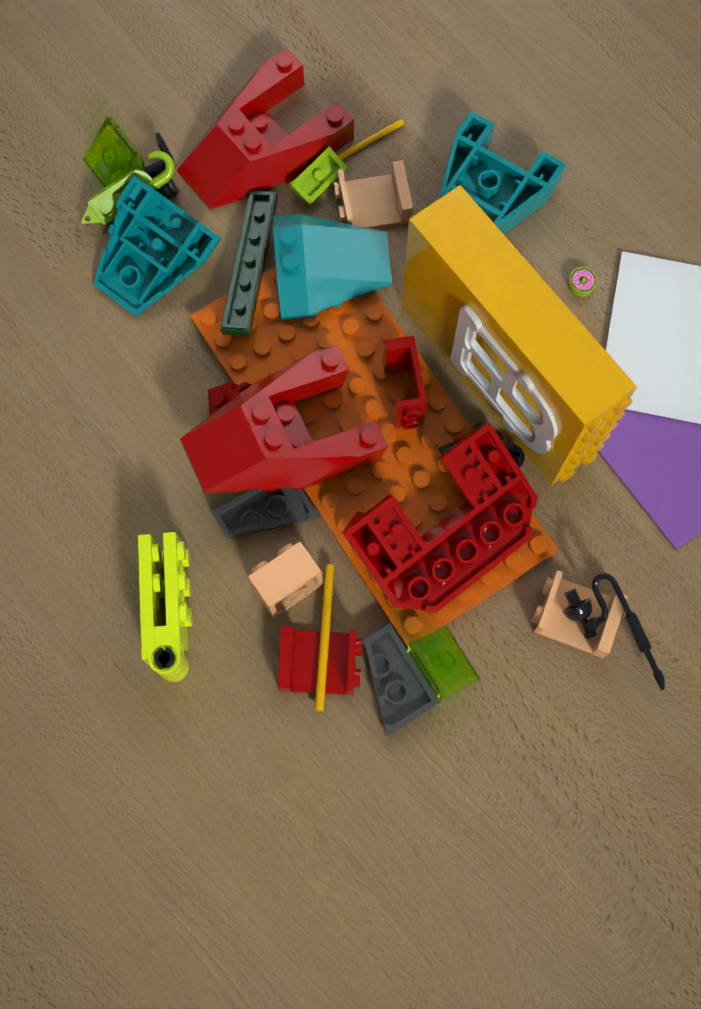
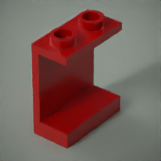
(402, 356)
(300, 661)

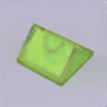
(112, 154)
(442, 663)

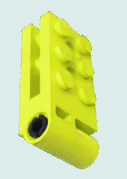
(164, 645)

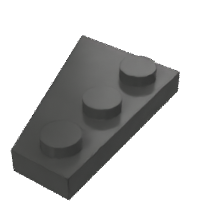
(263, 511)
(397, 680)

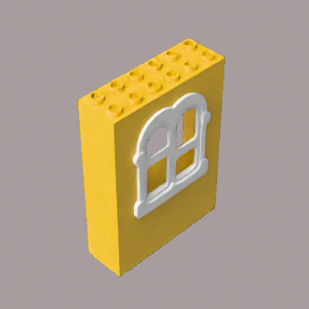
(511, 337)

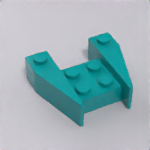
(494, 183)

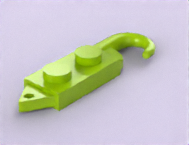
(102, 205)

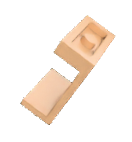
(375, 200)
(555, 625)

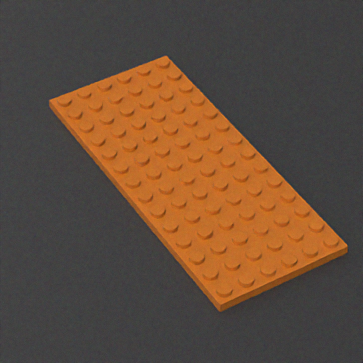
(411, 461)

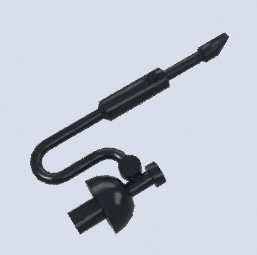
(581, 609)

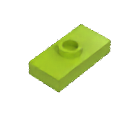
(318, 176)

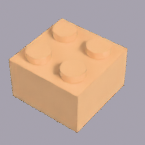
(285, 578)

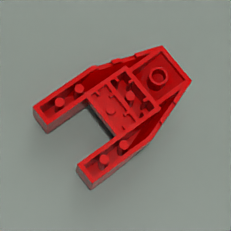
(249, 149)
(264, 442)

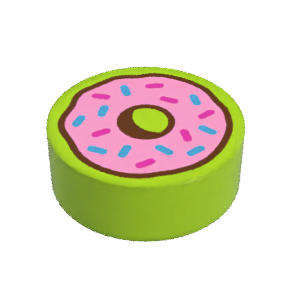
(582, 281)

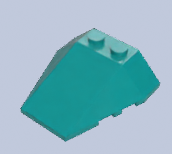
(150, 248)
(326, 263)

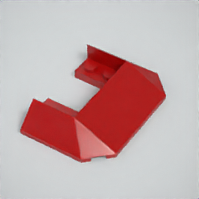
(463, 546)

